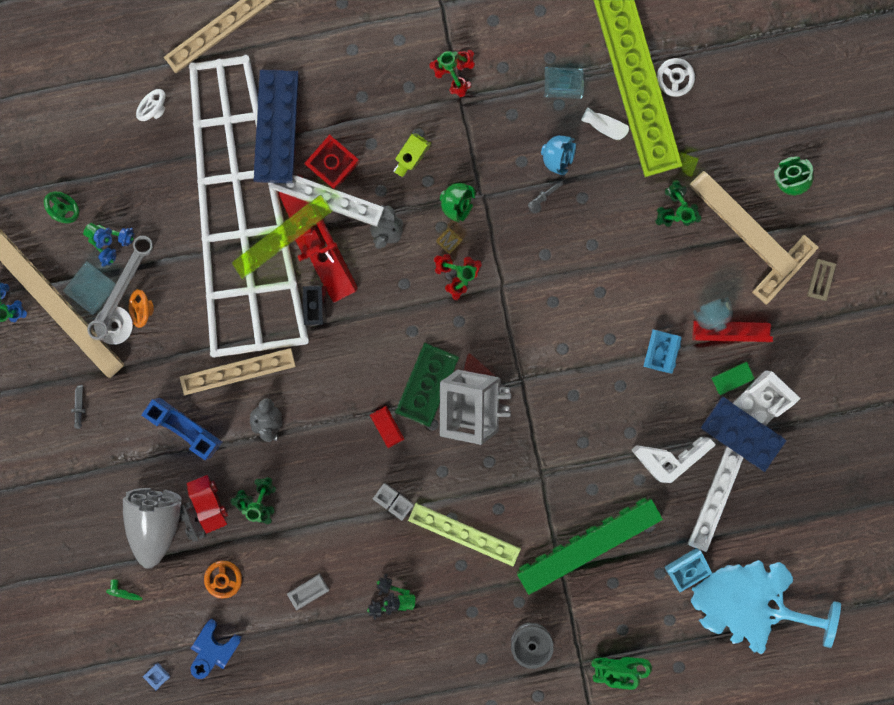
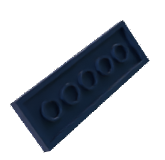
(276, 126)

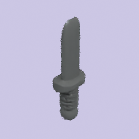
(543, 196)
(78, 406)

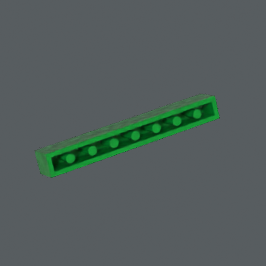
(589, 546)

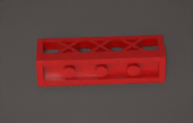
(735, 332)

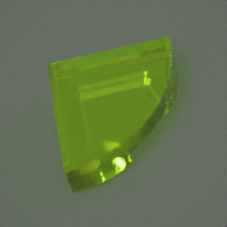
(688, 163)

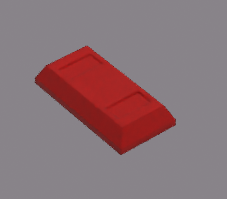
(387, 427)

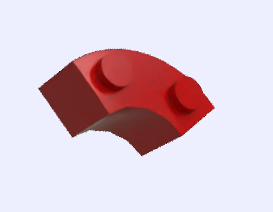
(207, 503)

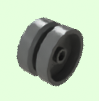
(528, 656)

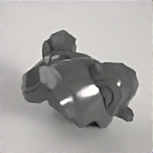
(383, 233)
(266, 420)

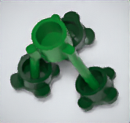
(684, 213)
(257, 510)

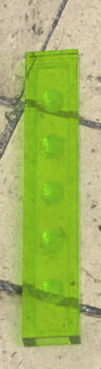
(282, 236)

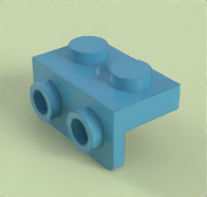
(662, 351)

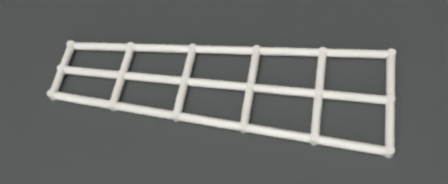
(243, 232)

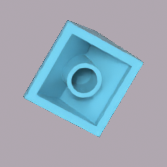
(688, 569)

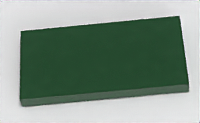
(422, 390)

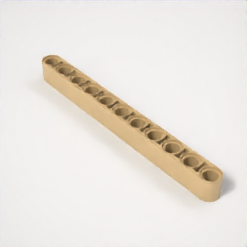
(57, 307)

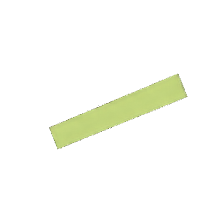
(464, 534)

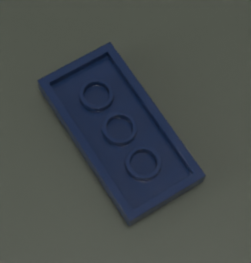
(743, 434)

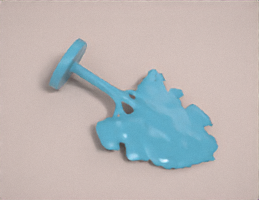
(740, 600)

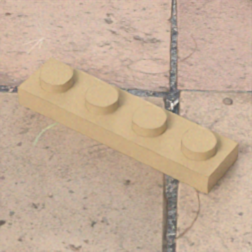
(773, 282)

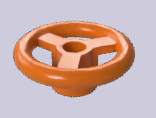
(143, 308)
(222, 573)

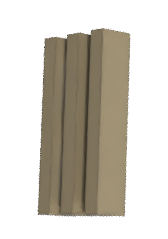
(820, 281)

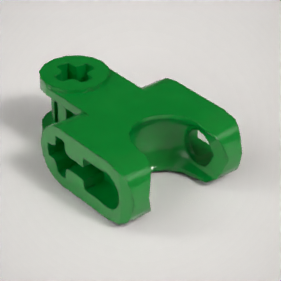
(619, 672)

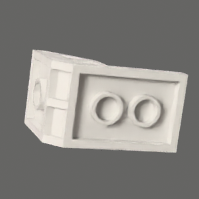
(766, 398)
(655, 459)

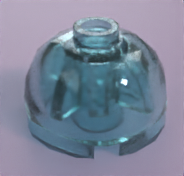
(715, 315)

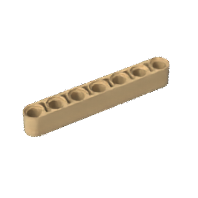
(743, 224)

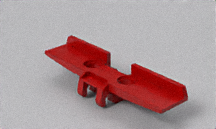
(334, 270)

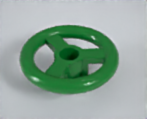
(59, 208)

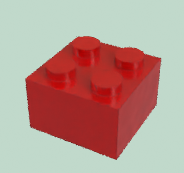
(332, 162)

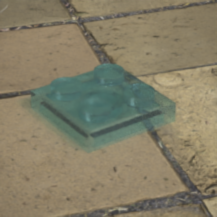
(90, 288)

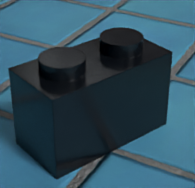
(314, 305)

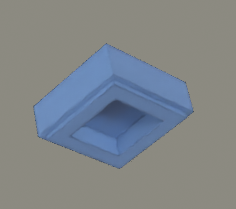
(156, 676)

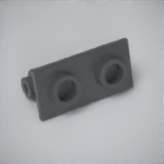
(193, 528)

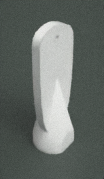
(606, 124)

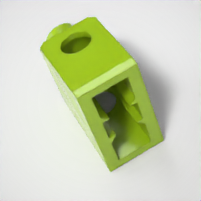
(417, 147)

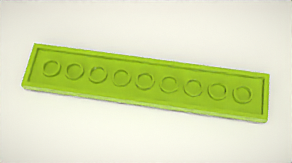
(638, 86)

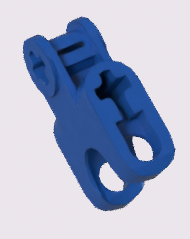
(210, 651)

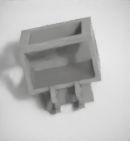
(472, 403)

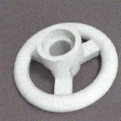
(682, 73)
(153, 108)

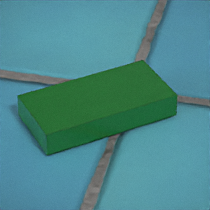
(732, 378)

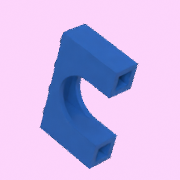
(163, 414)

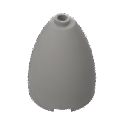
(150, 523)

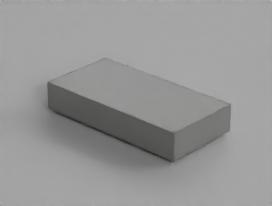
(308, 592)

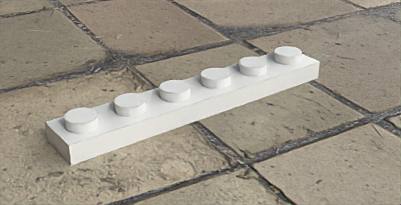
(337, 200)
(715, 500)

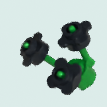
(390, 603)

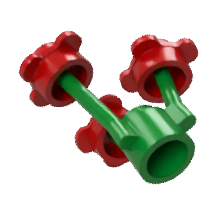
(447, 63)
(465, 273)

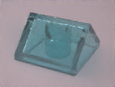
(563, 83)

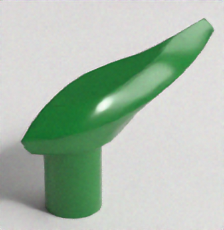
(121, 593)

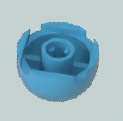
(558, 153)

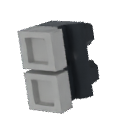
(394, 500)

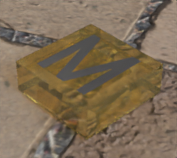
(449, 240)

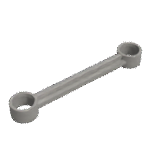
(120, 287)

